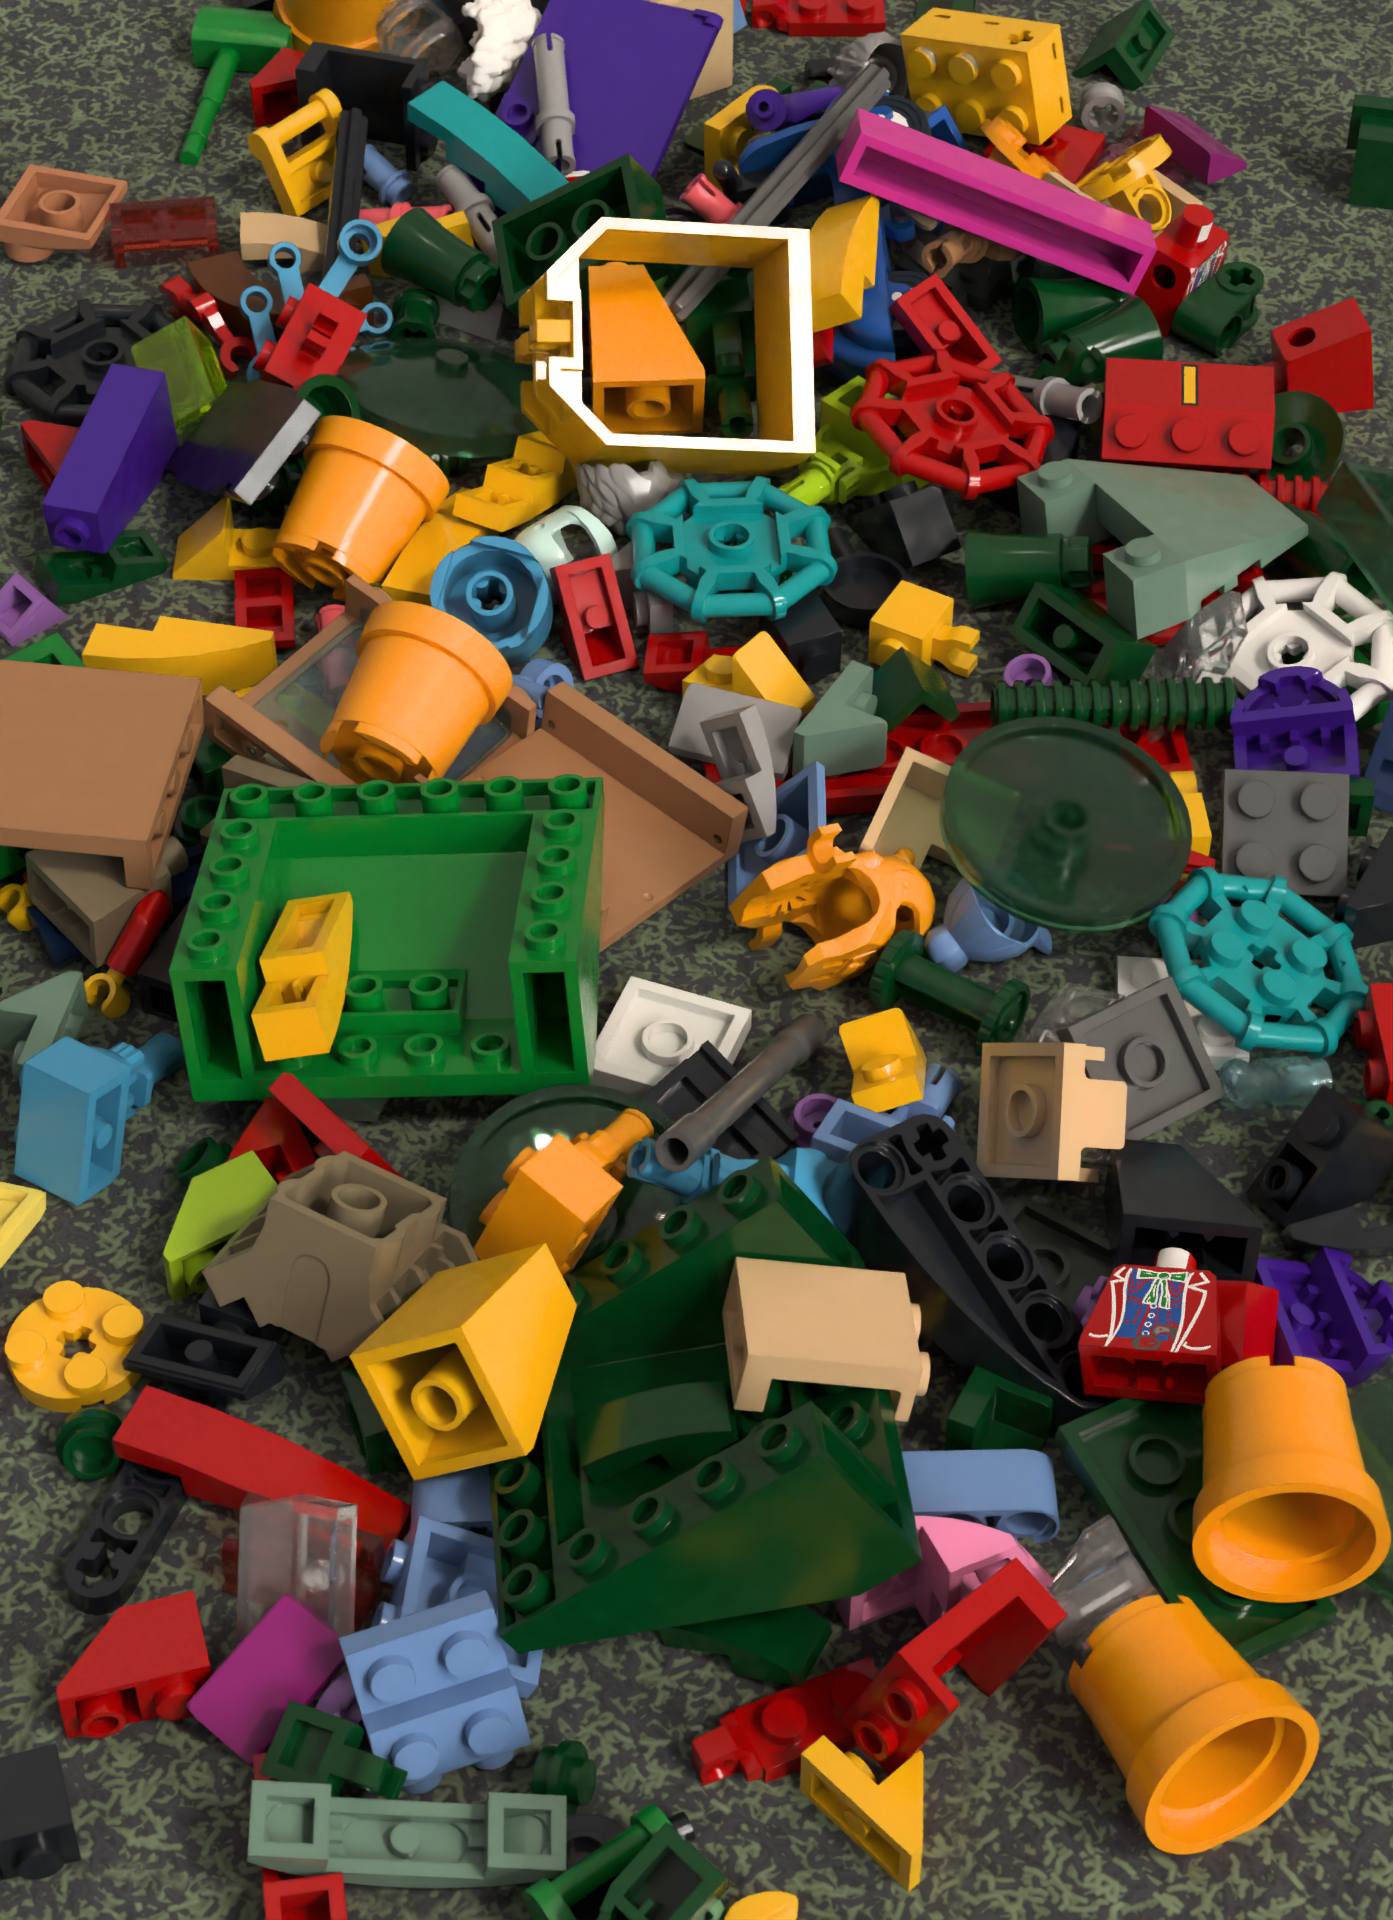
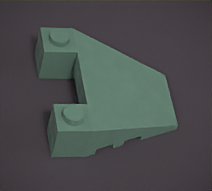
(1178, 529)

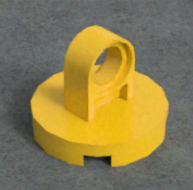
(1133, 178)

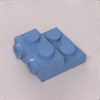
(440, 1566)
(437, 1691)

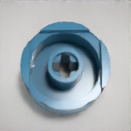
(496, 568)

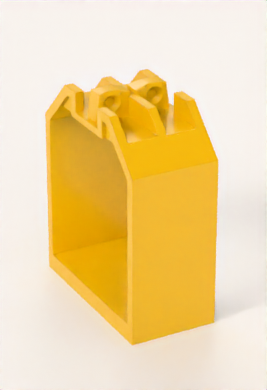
(781, 344)

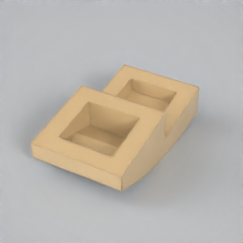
(263, 230)

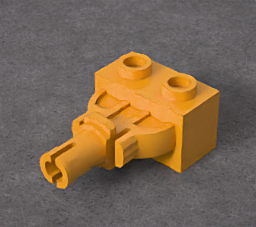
(561, 1192)

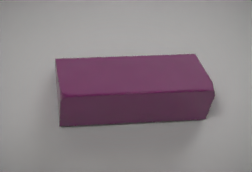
(1192, 145)
(280, 1660)

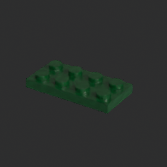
(1146, 1472)

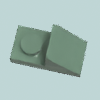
(843, 727)
(42, 1016)

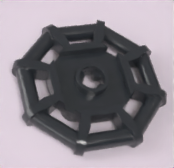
(73, 347)

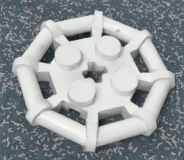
(1318, 633)

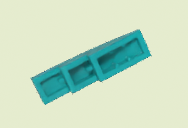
(485, 147)

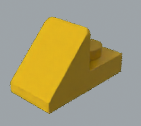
(215, 549)
(755, 671)
(884, 1060)
(878, 1818)

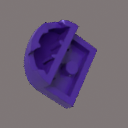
(1296, 725)
(1330, 1314)

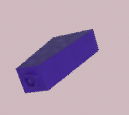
(112, 460)

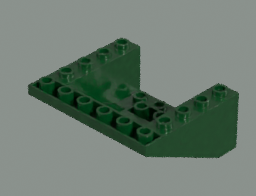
(779, 1520)

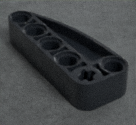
(927, 1211)

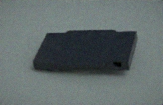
(244, 441)

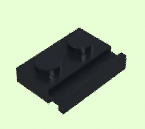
(752, 1136)

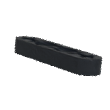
(133, 1553)

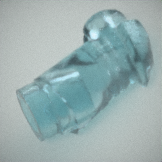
(1273, 1080)

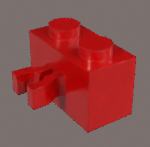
(313, 339)

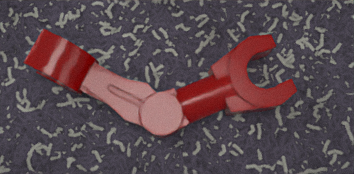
(205, 310)

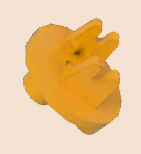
(1010, 151)

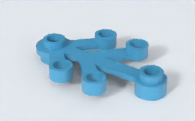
(333, 283)

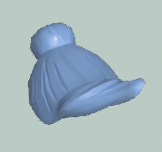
(980, 932)

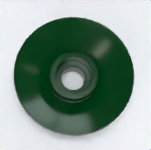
(1308, 422)

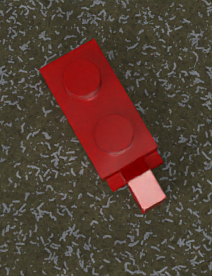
(819, 17)
(772, 1732)

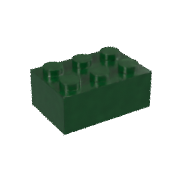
(545, 228)

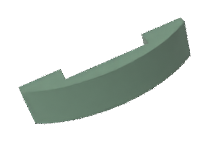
(407, 1842)

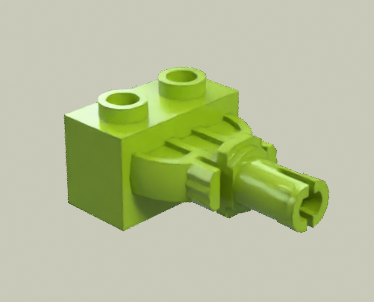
(845, 458)

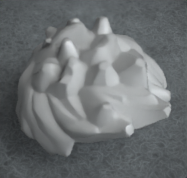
(872, 49)
(620, 491)

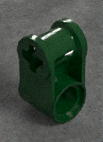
(1220, 308)

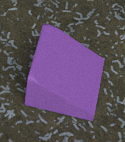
(25, 611)

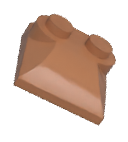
(56, 212)

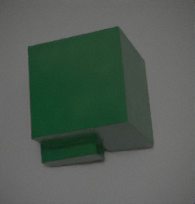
(1373, 140)

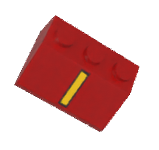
(1188, 415)

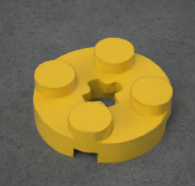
(65, 1315)

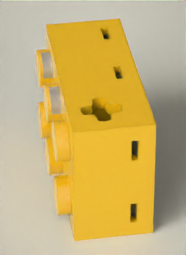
(987, 70)

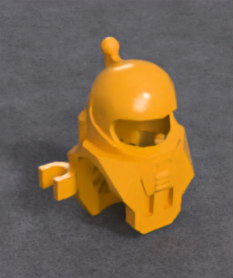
(841, 901)

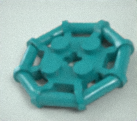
(761, 552)
(1237, 992)

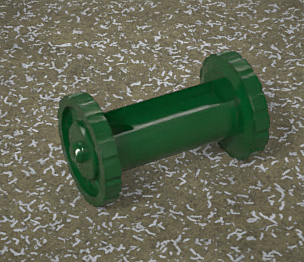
(909, 975)

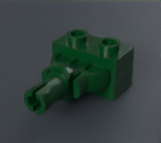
(724, 343)

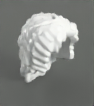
(498, 45)

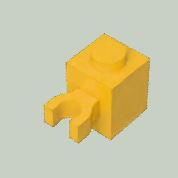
(923, 626)

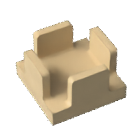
(1045, 1110)

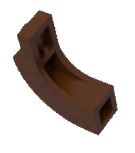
(228, 277)

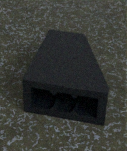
(1167, 1199)

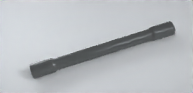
(697, 1131)

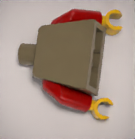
(97, 912)

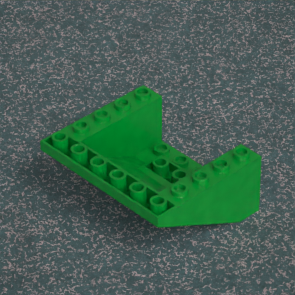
(463, 944)

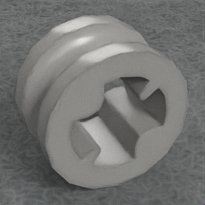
(1100, 95)

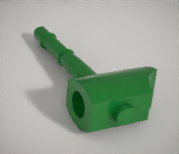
(228, 43)

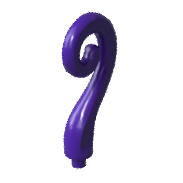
(774, 112)

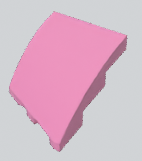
(954, 1563)

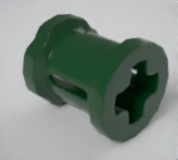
(414, 314)

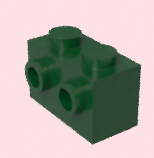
(1079, 636)

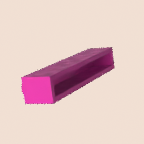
(995, 201)

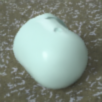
(547, 544)

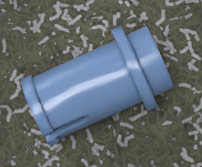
(385, 179)

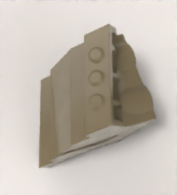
(337, 1252)

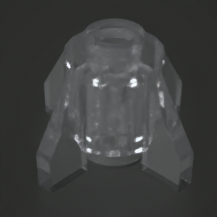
(1096, 1582)

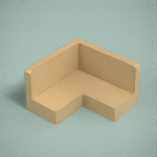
(911, 810)

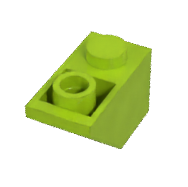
(210, 1216)

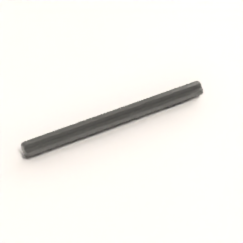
(784, 182)

